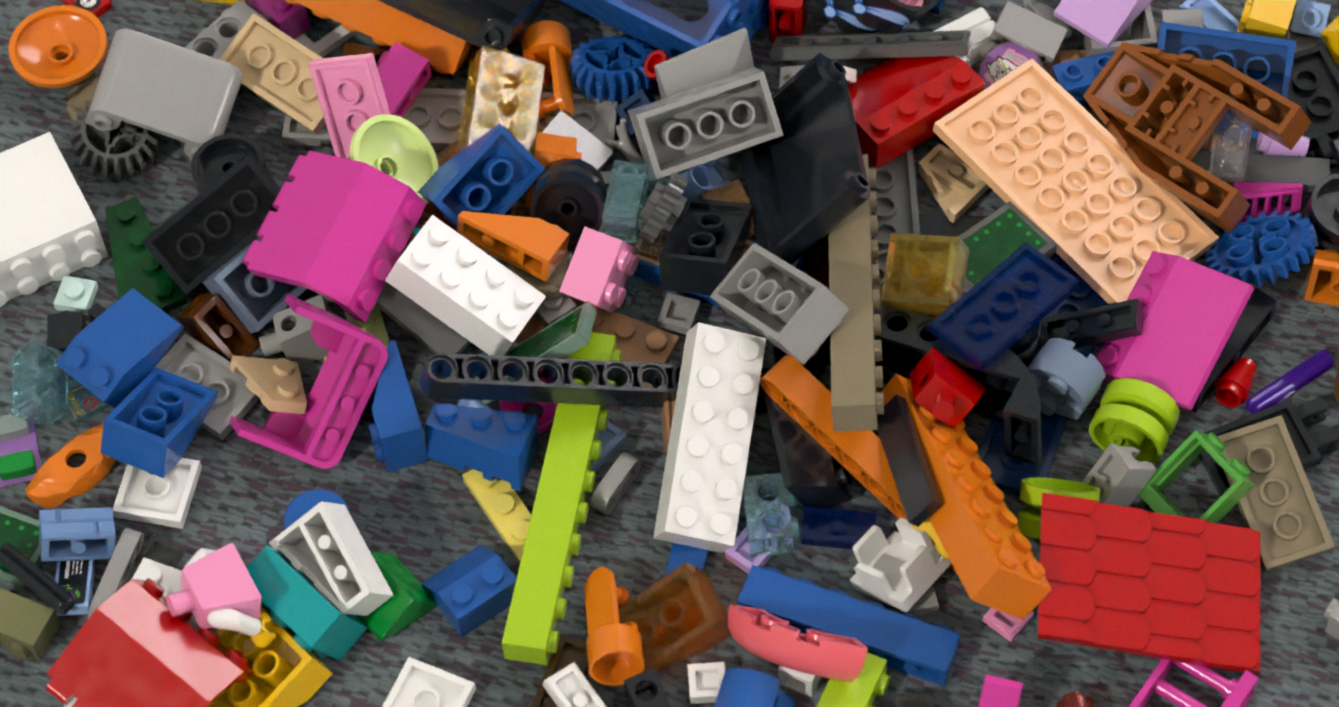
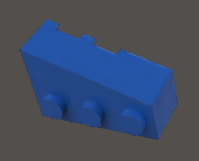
(484, 440)

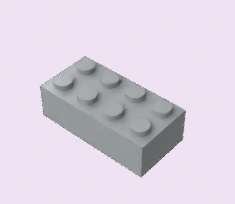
(706, 123)
(780, 303)

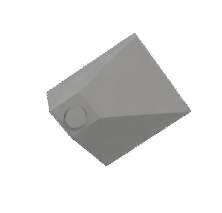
(705, 64)

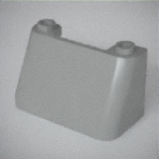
(164, 90)

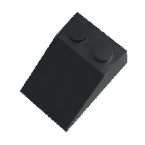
(703, 245)

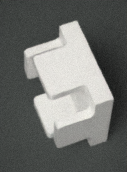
(896, 568)

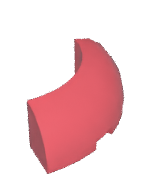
(784, 645)

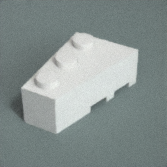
(335, 558)

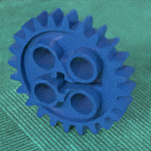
(1283, 246)

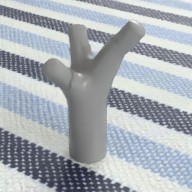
(625, 144)

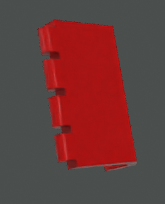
(144, 656)

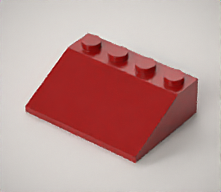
(904, 99)

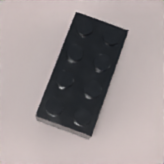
(214, 223)

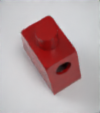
(947, 390)

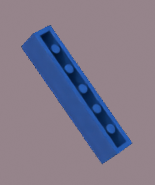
(899, 638)

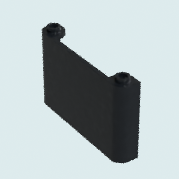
(475, 21)
(812, 172)

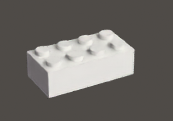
(465, 287)

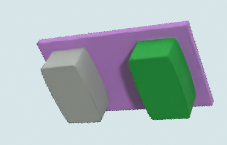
(18, 451)

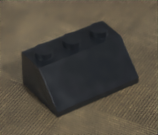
(805, 465)

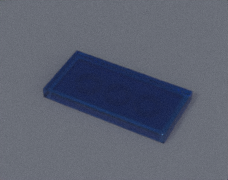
(1004, 306)

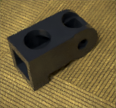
(645, 690)

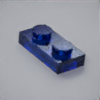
(834, 527)

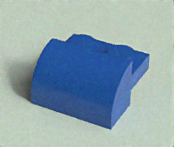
(751, 689)

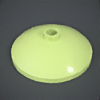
(395, 149)

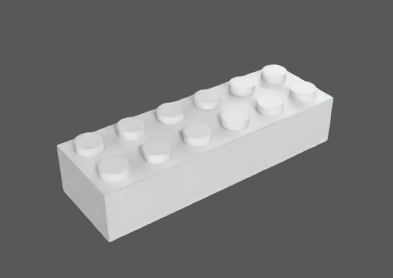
(710, 438)

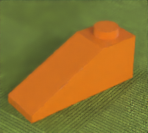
(518, 240)

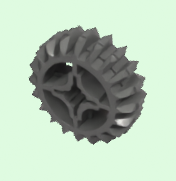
(122, 156)

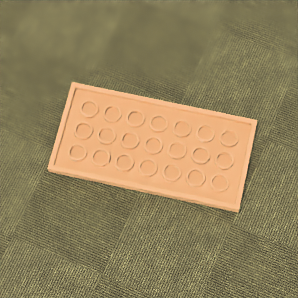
(1071, 180)

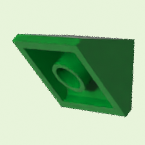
(406, 605)

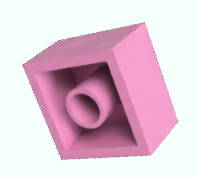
(600, 270)

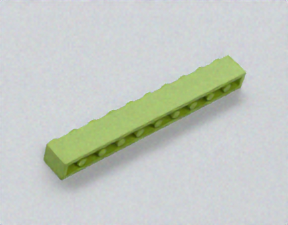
(555, 520)

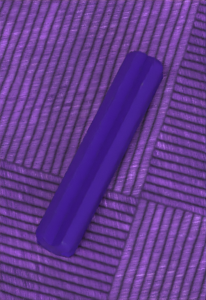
(1290, 382)

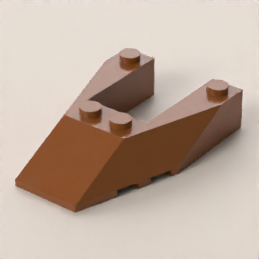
(1170, 105)

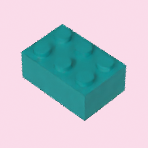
(302, 606)

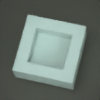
(75, 294)

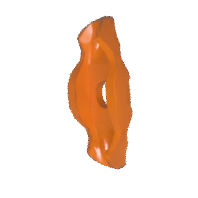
(58, 482)

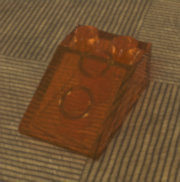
(677, 617)

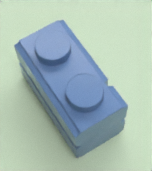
(76, 534)

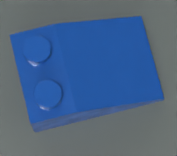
(482, 177)
(120, 347)
(156, 422)
(396, 424)

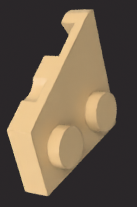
(951, 181)
(273, 381)

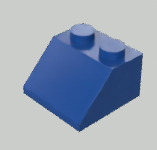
(472, 589)

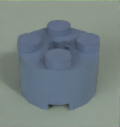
(1065, 378)

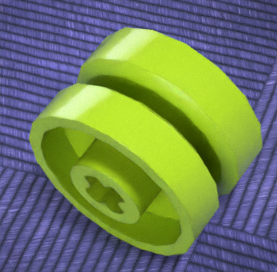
(1135, 416)
(1031, 493)

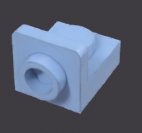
(1310, 17)

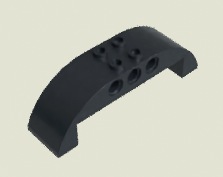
(1008, 382)

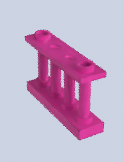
(1234, 692)

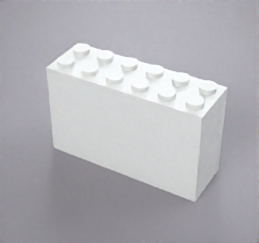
(42, 220)

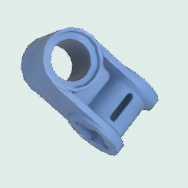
(703, 178)

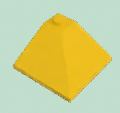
(282, 671)

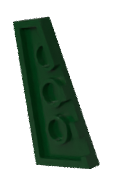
(133, 261)

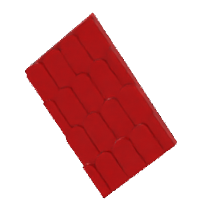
(1150, 584)

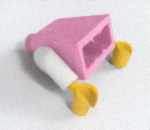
(221, 595)

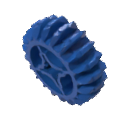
(610, 68)

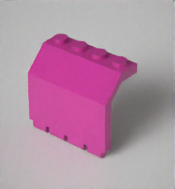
(336, 231)

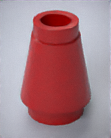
(1236, 383)

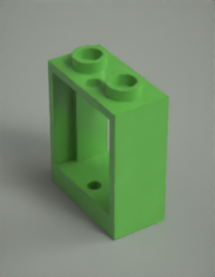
(1180, 460)

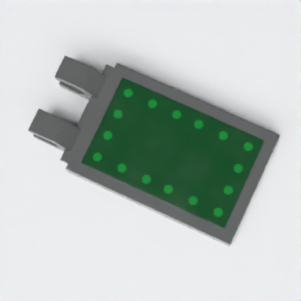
(999, 237)

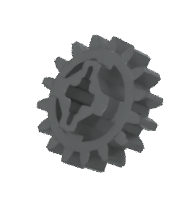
(662, 208)

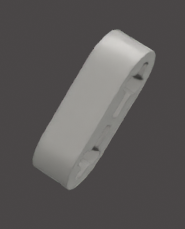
(615, 483)

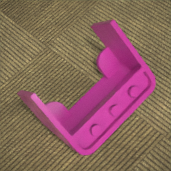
(336, 397)

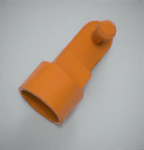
(550, 45)
(612, 647)

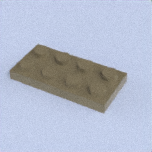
(1282, 498)

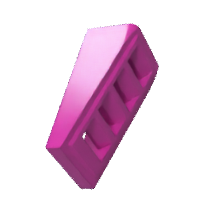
(1257, 190)

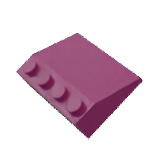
(1184, 327)

